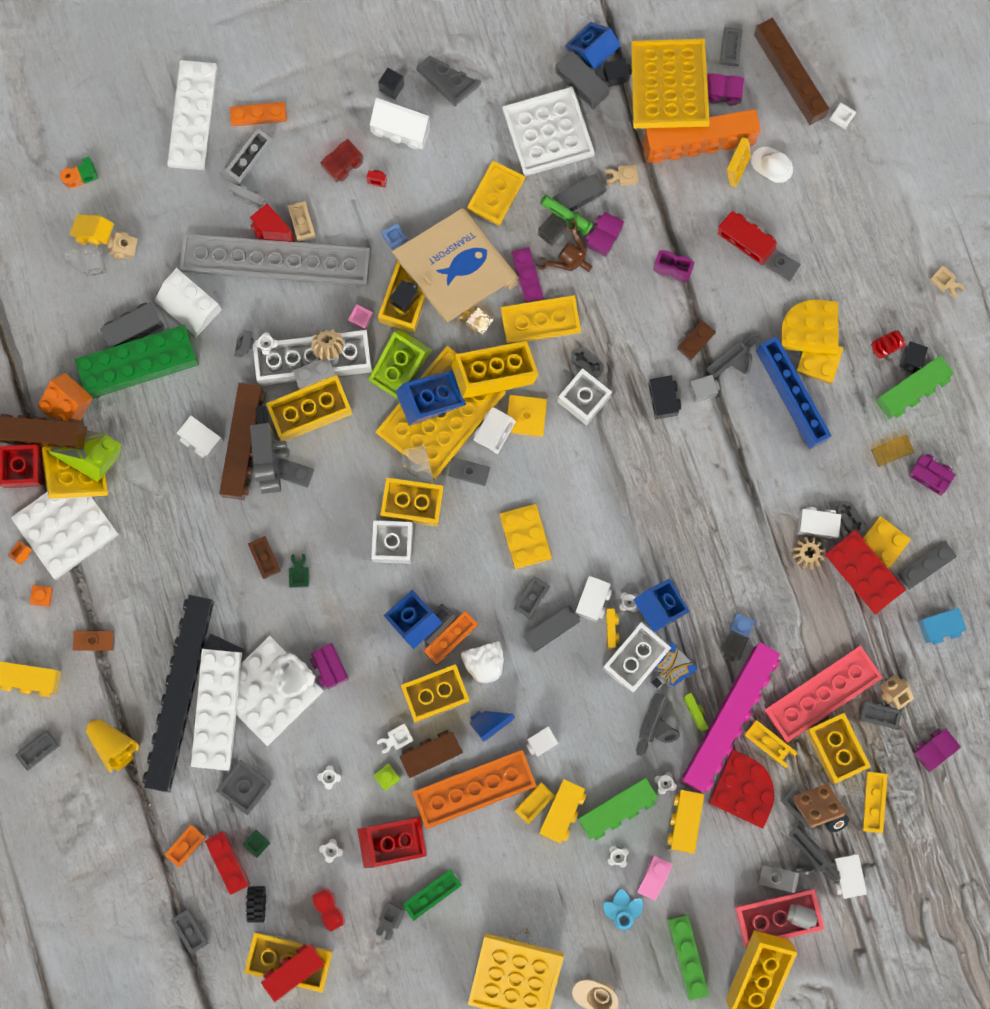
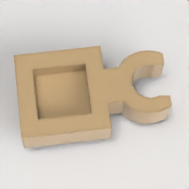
(626, 175)
(944, 279)

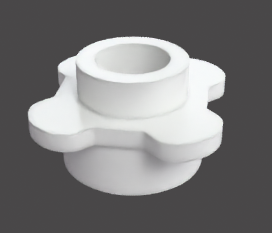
(260, 343)
(624, 604)
(329, 772)
(660, 782)
(331, 845)
(614, 851)

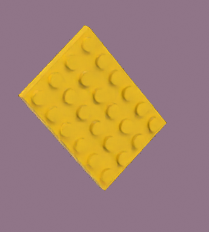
(669, 83)
(441, 434)

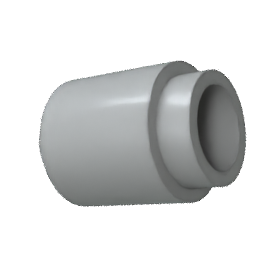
(802, 916)

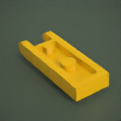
(769, 743)

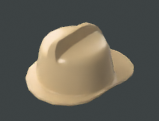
(595, 995)

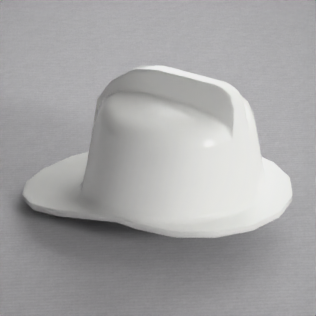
(772, 164)

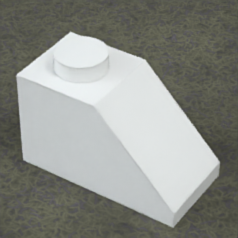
(541, 742)

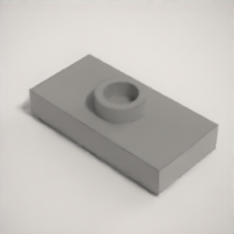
(778, 879)

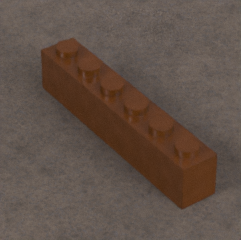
(791, 71)
(42, 432)
(239, 447)

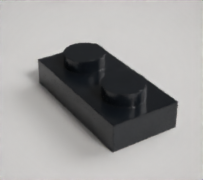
(217, 643)

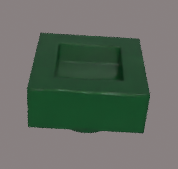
(256, 843)

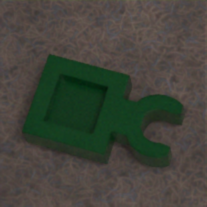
(298, 575)

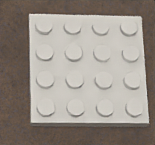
(548, 131)
(64, 530)
(257, 700)

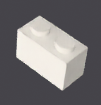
(494, 430)
(199, 437)
(819, 523)
(593, 598)
(851, 875)

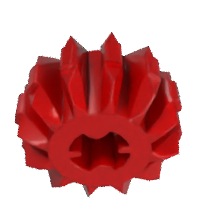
(888, 344)

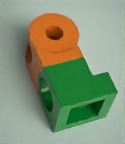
(80, 174)

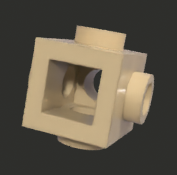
(121, 246)
(895, 688)

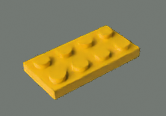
(540, 320)

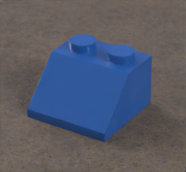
(594, 44)

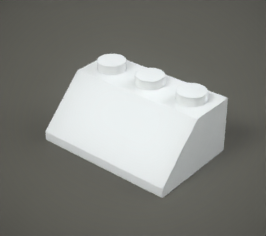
(399, 124)
(187, 302)
(636, 658)

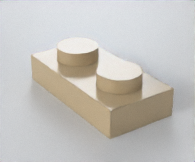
(301, 221)

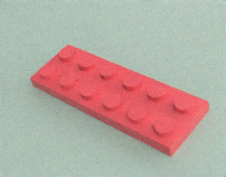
(823, 694)

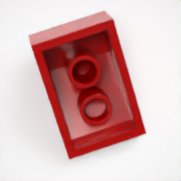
(391, 842)

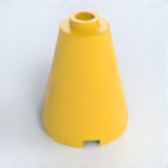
(111, 745)

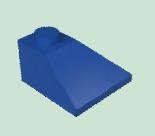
(489, 723)

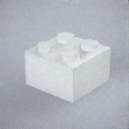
(584, 396)
(392, 542)

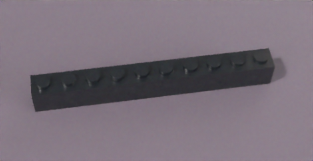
(179, 694)

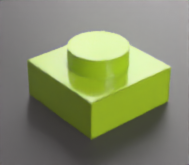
(386, 777)

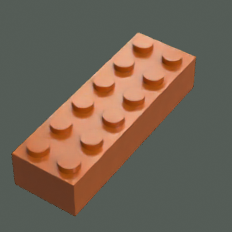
(722, 133)

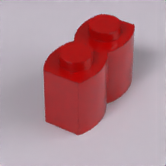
(331, 914)

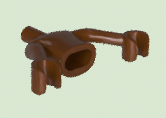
(570, 254)

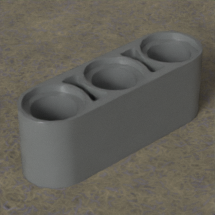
(581, 193)
(551, 628)

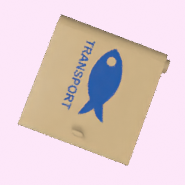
(455, 265)

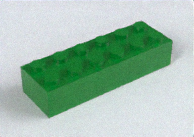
(137, 362)

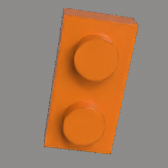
(185, 846)

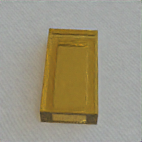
(892, 450)

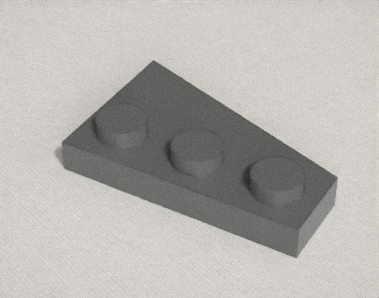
(450, 83)

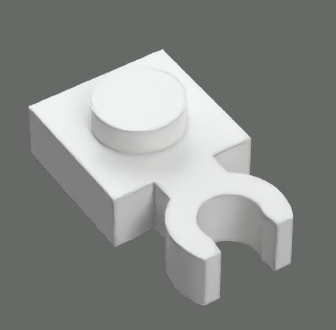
(398, 738)

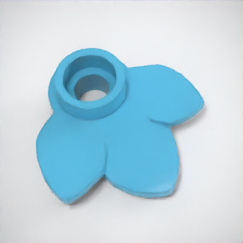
(623, 906)

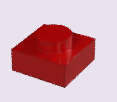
(377, 178)

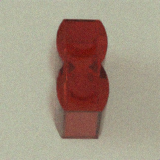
(342, 160)

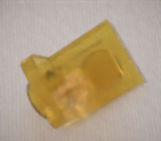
(476, 319)

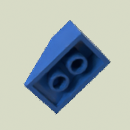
(429, 397)

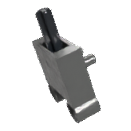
(266, 453)

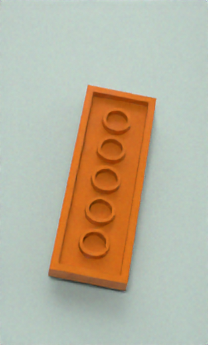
(474, 789)

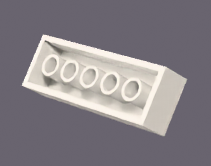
(297, 352)

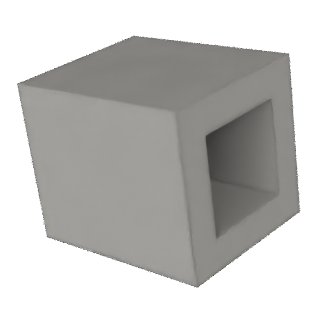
(704, 388)

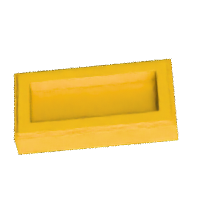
(534, 803)

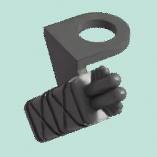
(735, 357)
(655, 726)
(812, 856)

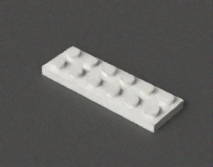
(192, 115)
(216, 709)

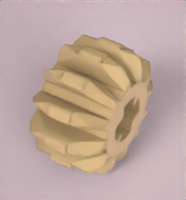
(327, 344)
(802, 548)

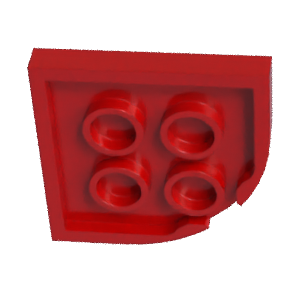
(744, 790)

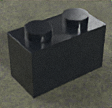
(663, 397)

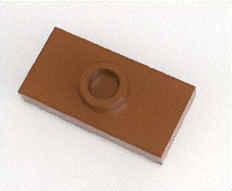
(93, 640)

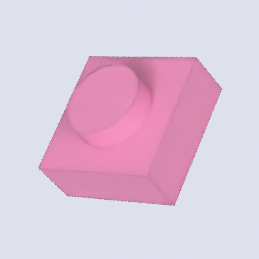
(360, 317)

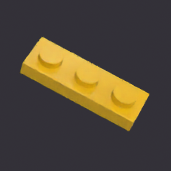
(874, 802)

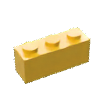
(29, 679)
(563, 811)
(685, 821)

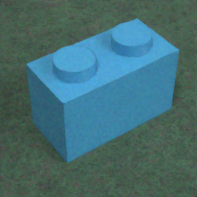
(942, 625)

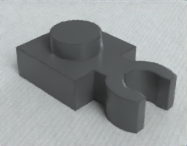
(391, 918)

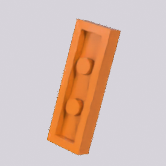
(258, 114)
(451, 638)

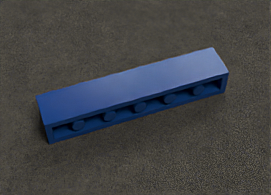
(793, 393)

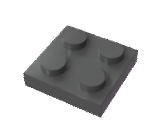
(244, 787)

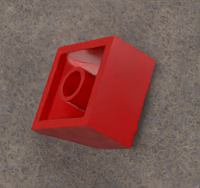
(269, 226)

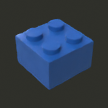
(661, 605)
(412, 619)

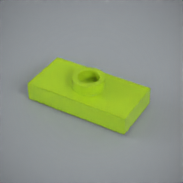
(696, 712)

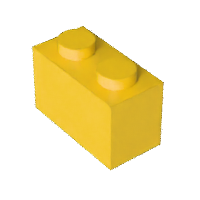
(91, 229)

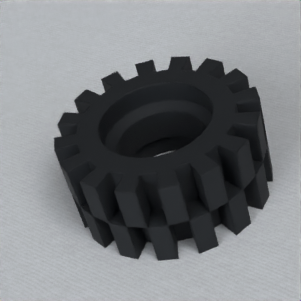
(256, 904)

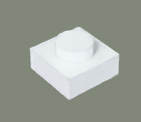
(843, 116)

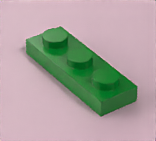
(432, 895)

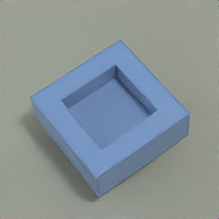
(394, 236)
(742, 625)

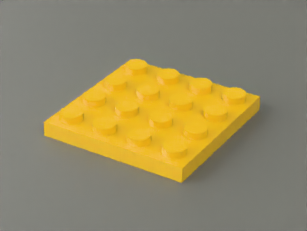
(514, 975)

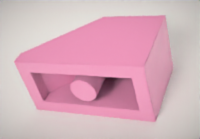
(654, 877)

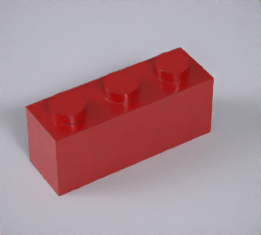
(747, 237)
(227, 863)
(292, 971)

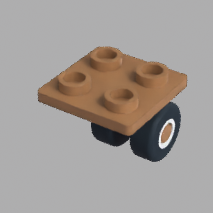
(822, 807)

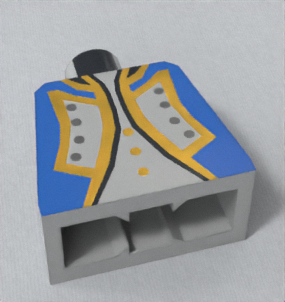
(672, 668)

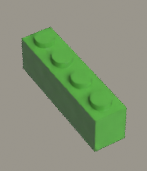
(914, 387)
(618, 808)
(687, 957)

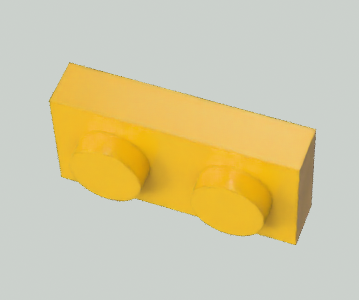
(611, 620)

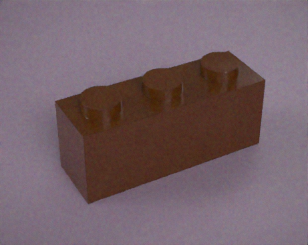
(430, 753)

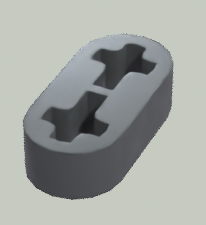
(590, 360)
(854, 515)

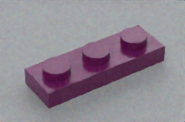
(527, 275)

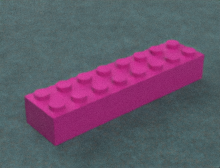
(729, 718)

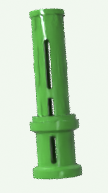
(582, 224)

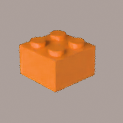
(64, 399)

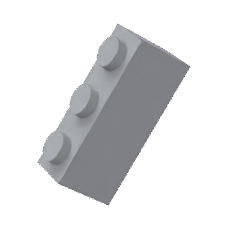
(246, 156)

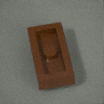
(696, 340)
(264, 557)

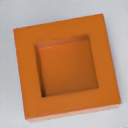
(20, 552)
(41, 596)

